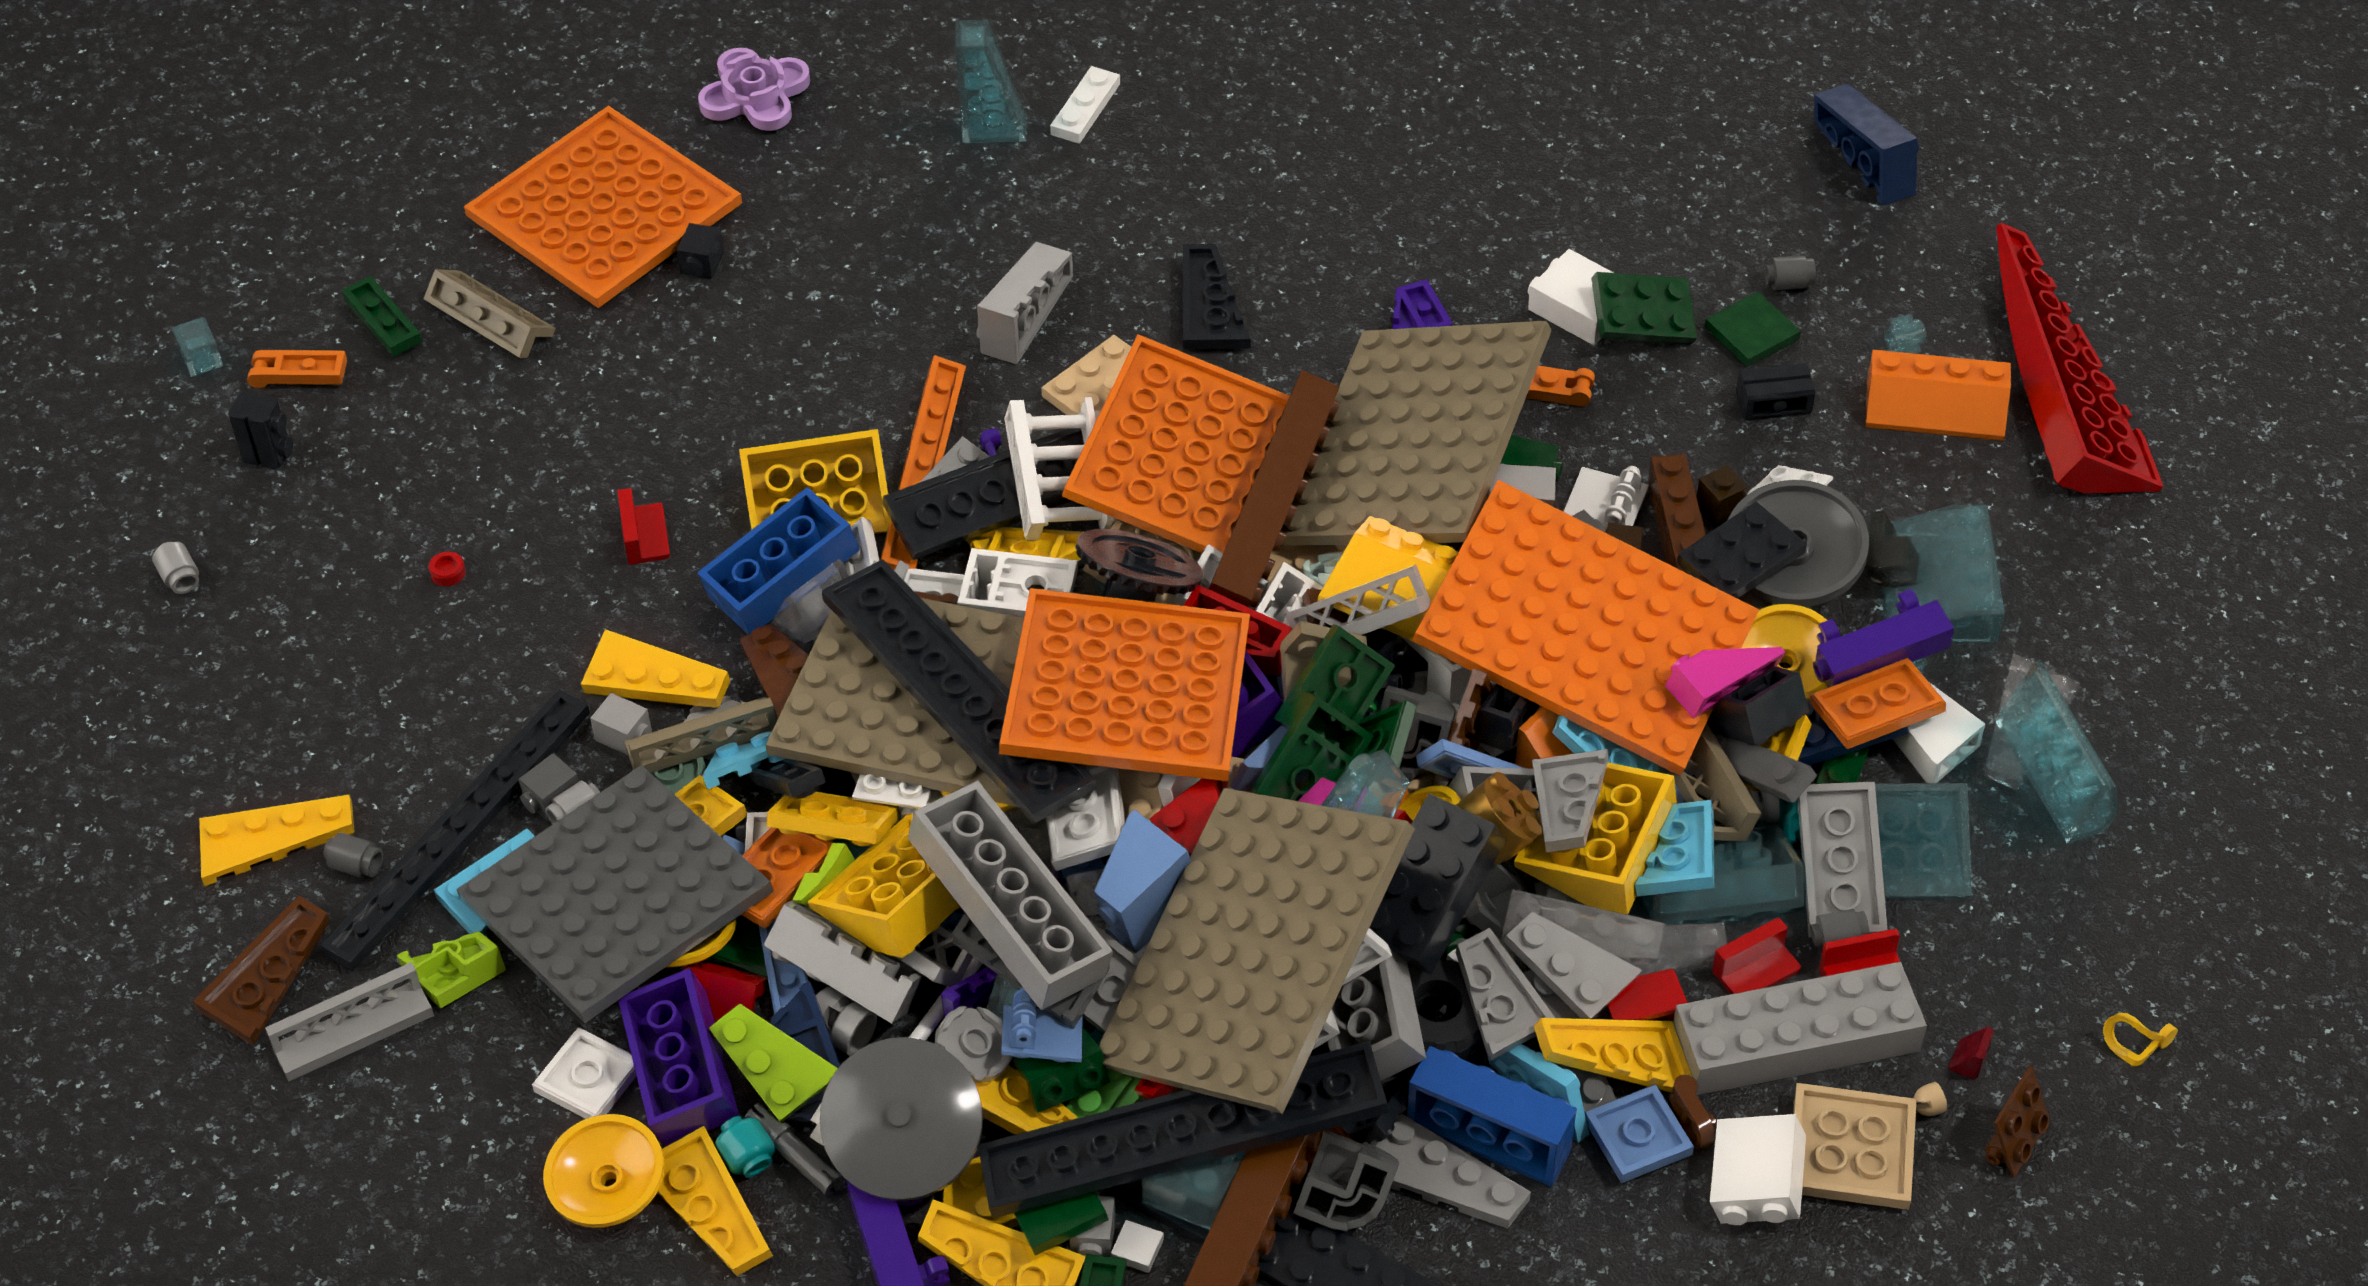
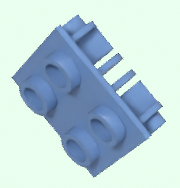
(1038, 1033)

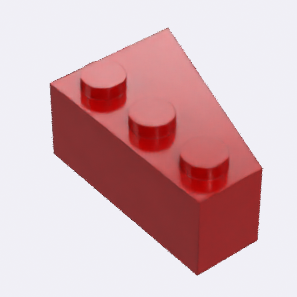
(1263, 632)
(1188, 813)

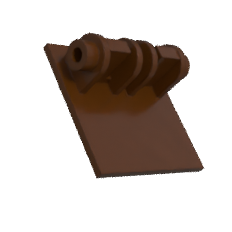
(2019, 1125)

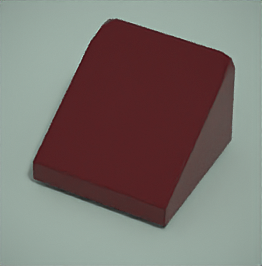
(1971, 1053)

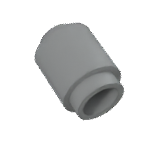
(176, 567)
(570, 800)

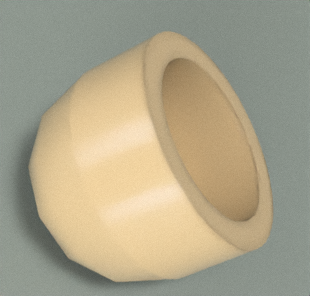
(1931, 1098)

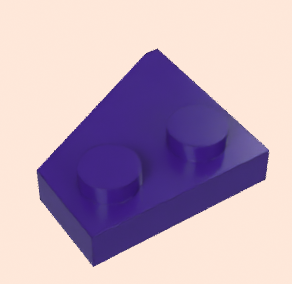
(1418, 307)
(970, 992)

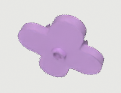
(754, 88)

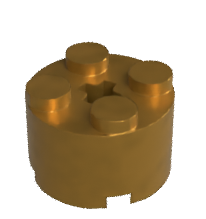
(1509, 809)

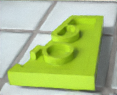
(772, 1061)

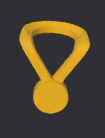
(2159, 1039)

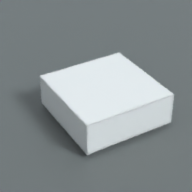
(1138, 1245)

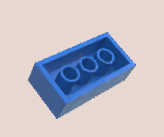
(777, 559)
(1492, 1115)

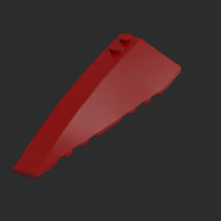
(2070, 398)

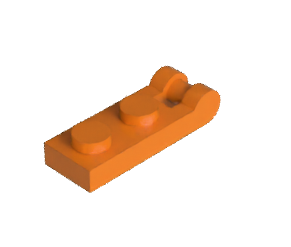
(296, 367)
(1551, 383)

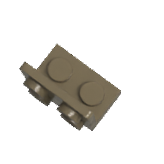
(1298, 650)

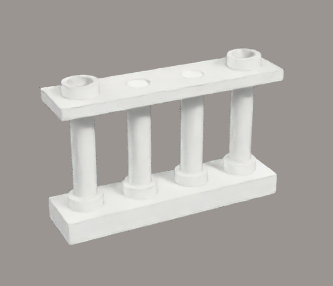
(1026, 455)

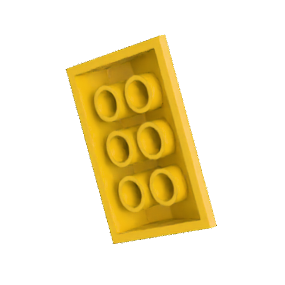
(838, 468)
(1382, 550)
(1620, 838)
(887, 896)

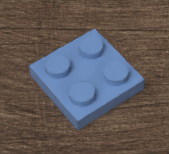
(1638, 1133)

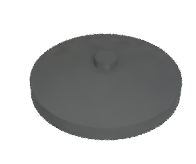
(1834, 539)
(901, 1119)

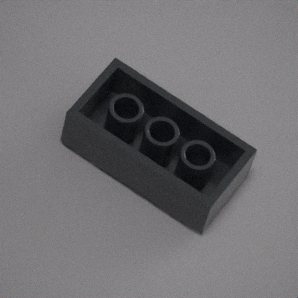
(1435, 881)

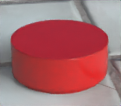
(447, 568)

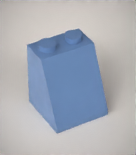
(1139, 881)

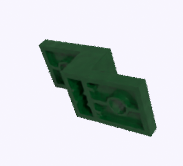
(1324, 716)

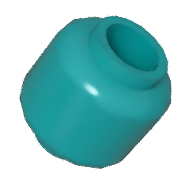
(745, 1146)

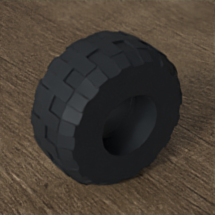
(1447, 988)

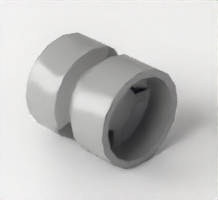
(847, 1023)

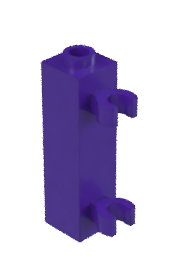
(1911, 635)
(889, 1244)

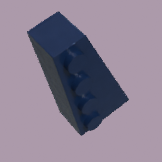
(1870, 141)

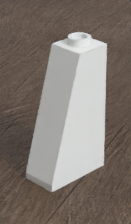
(1941, 741)

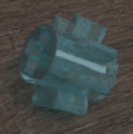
(1905, 334)

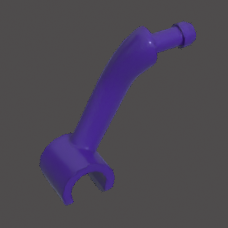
(989, 440)

